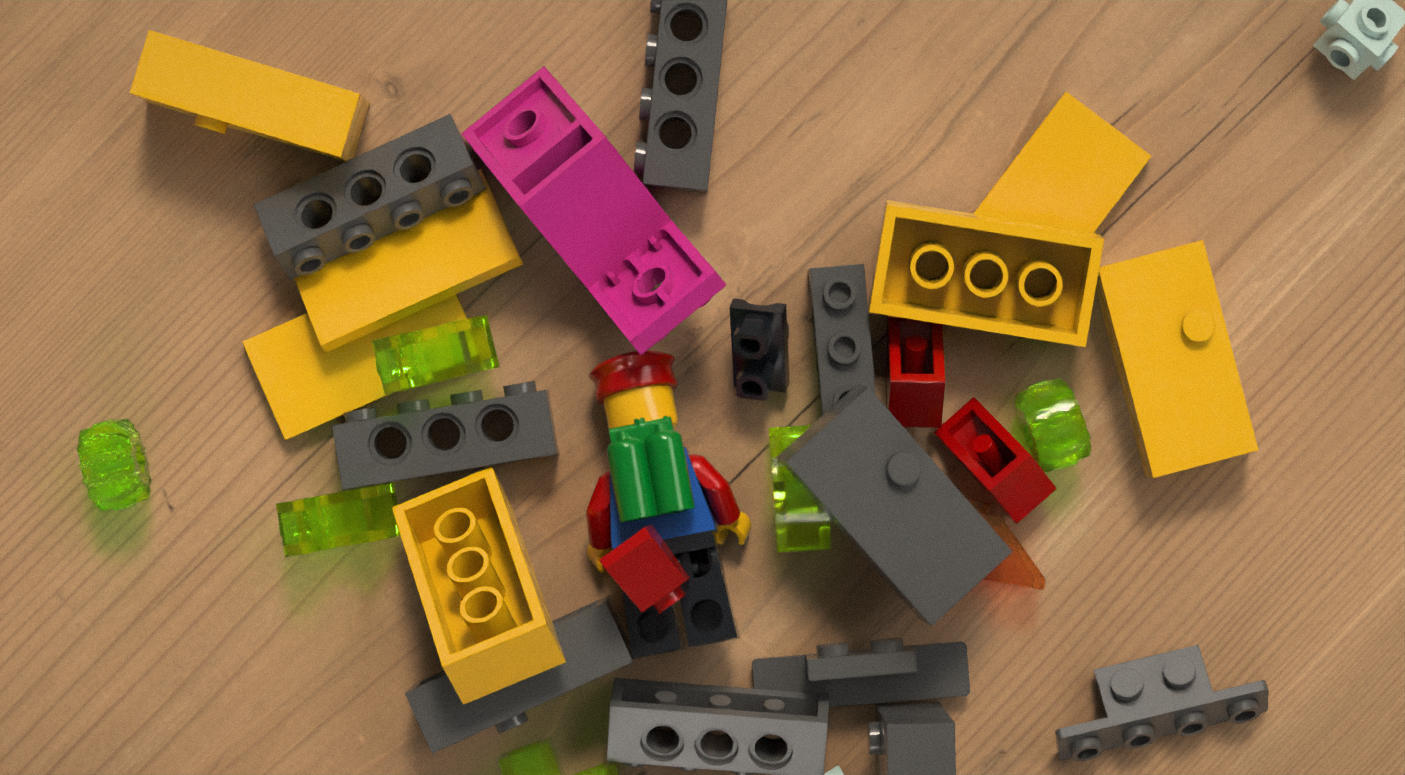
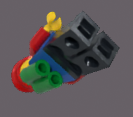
(663, 486)

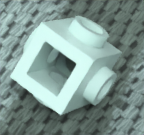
(1360, 34)

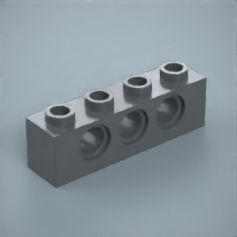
(689, 166)
(343, 191)
(840, 331)
(364, 464)
(697, 709)

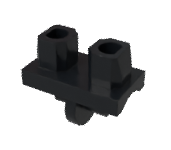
(759, 349)

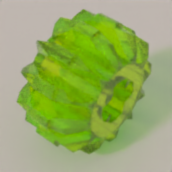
(1053, 424)
(114, 464)

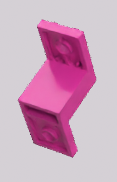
(593, 210)

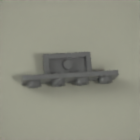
(870, 675)
(1155, 700)

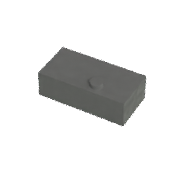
(894, 504)
(592, 647)
(912, 739)

